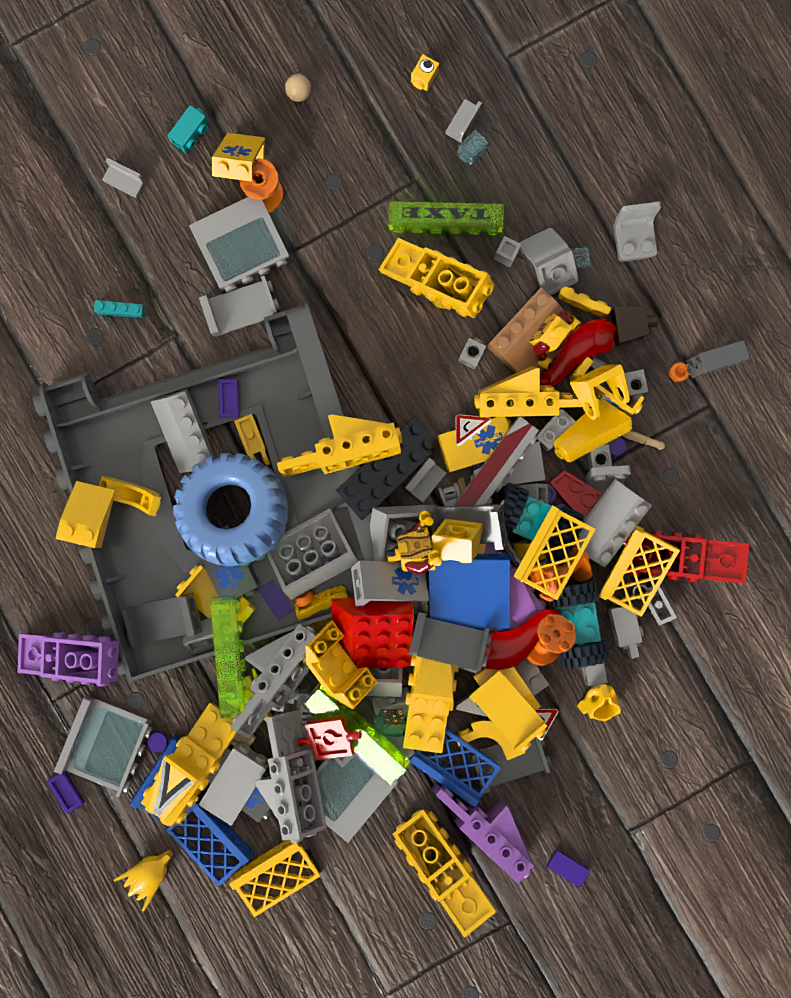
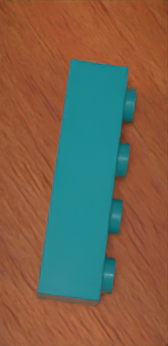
(119, 309)

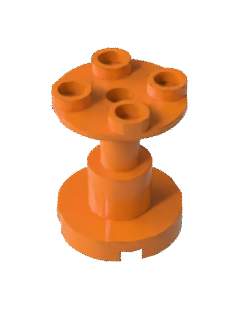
(264, 185)
(581, 573)
(555, 637)

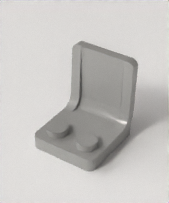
(635, 231)
(551, 260)
(602, 477)

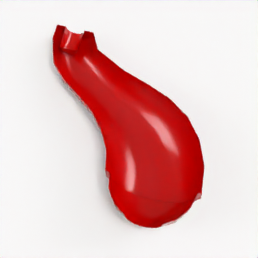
(583, 342)
(515, 645)

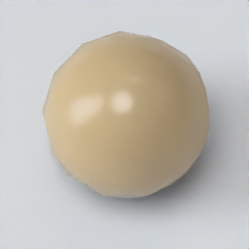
(298, 87)

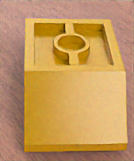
(335, 668)

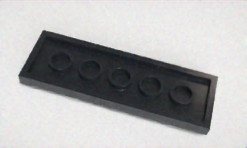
(379, 478)

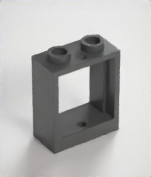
(717, 359)

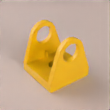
(585, 392)

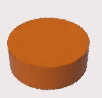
(678, 372)
(304, 599)

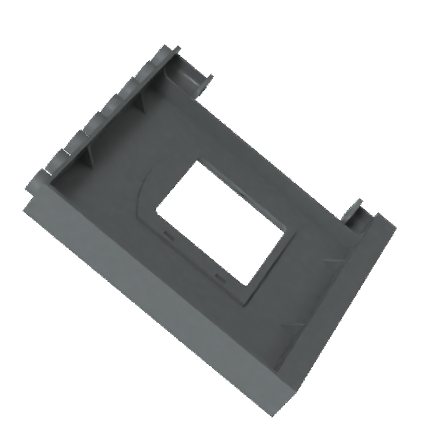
(118, 438)

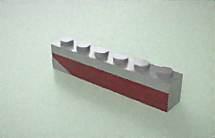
(499, 464)

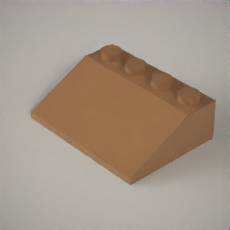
(513, 343)

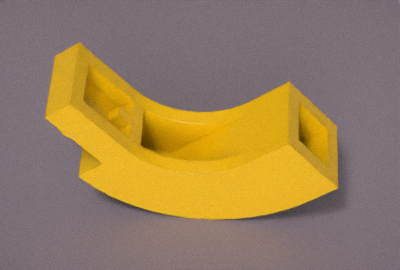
(133, 494)
(487, 728)

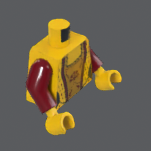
(551, 335)
(415, 548)

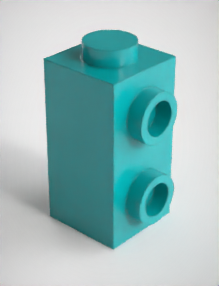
(188, 129)

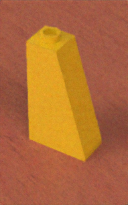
(591, 434)

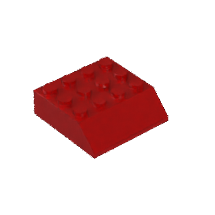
(375, 633)

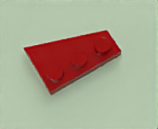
(576, 493)

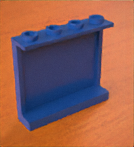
(472, 593)

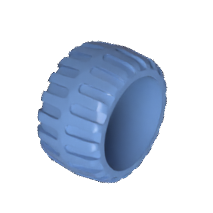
(259, 530)

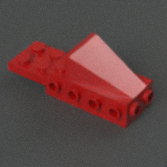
(697, 558)

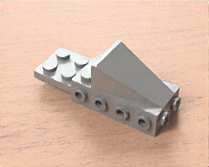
(277, 663)
(293, 783)

